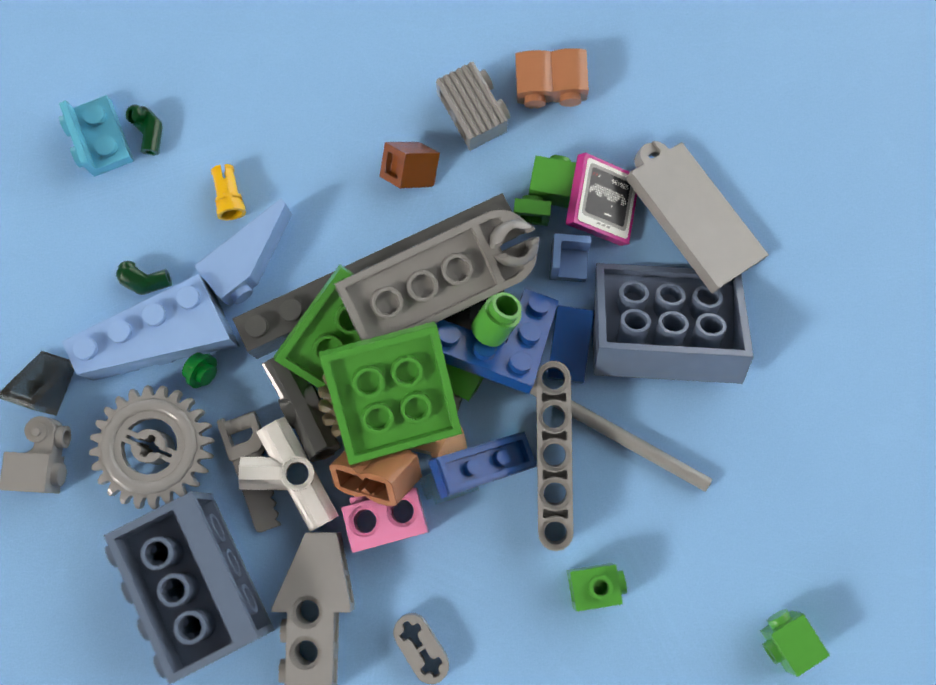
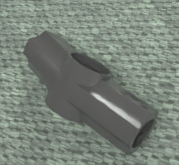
(300, 407)

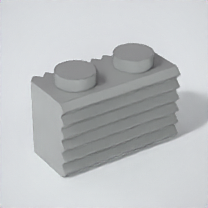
(472, 105)

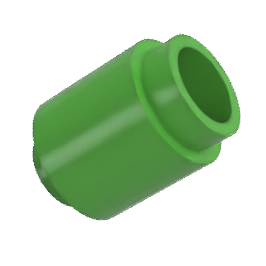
(497, 319)

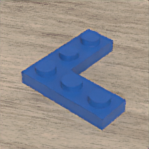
(513, 362)

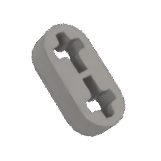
(413, 653)

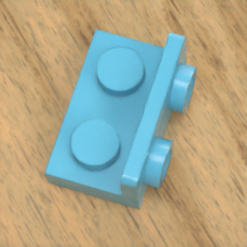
(95, 135)

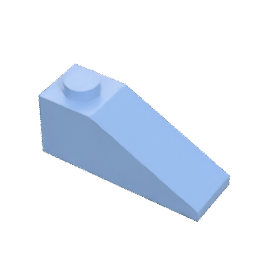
(242, 259)

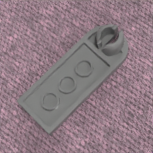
(439, 275)

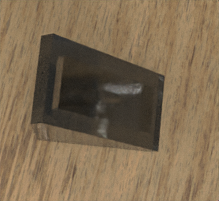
(40, 384)

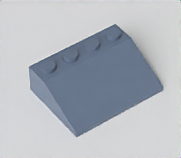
(669, 325)

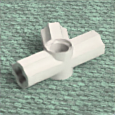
(271, 474)

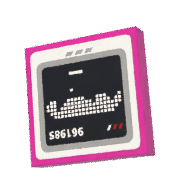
(601, 200)

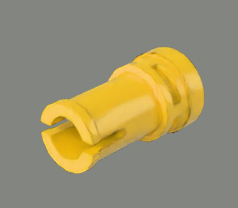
(228, 200)

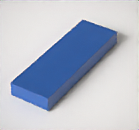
(482, 464)

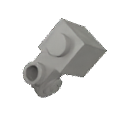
(41, 467)

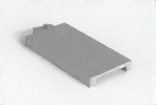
(694, 214)

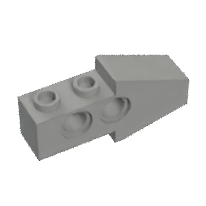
(322, 576)

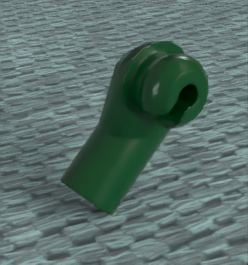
(148, 125)
(139, 282)

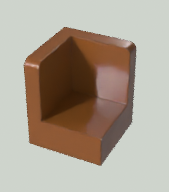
(409, 164)

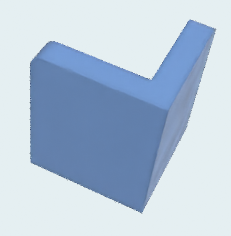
(569, 257)

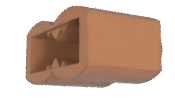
(551, 77)
(379, 479)

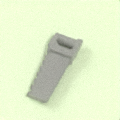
(258, 501)

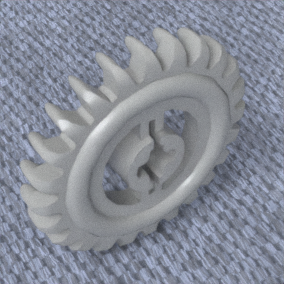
(183, 462)

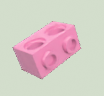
(387, 527)

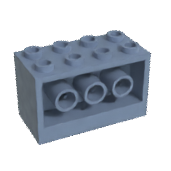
(190, 548)

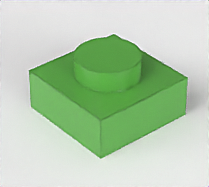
(533, 209)

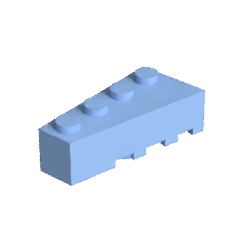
(153, 332)

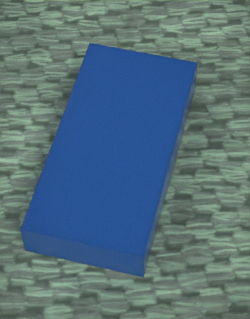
(571, 342)

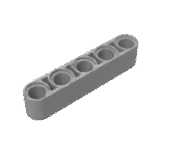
(561, 473)

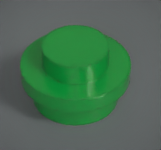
(199, 369)

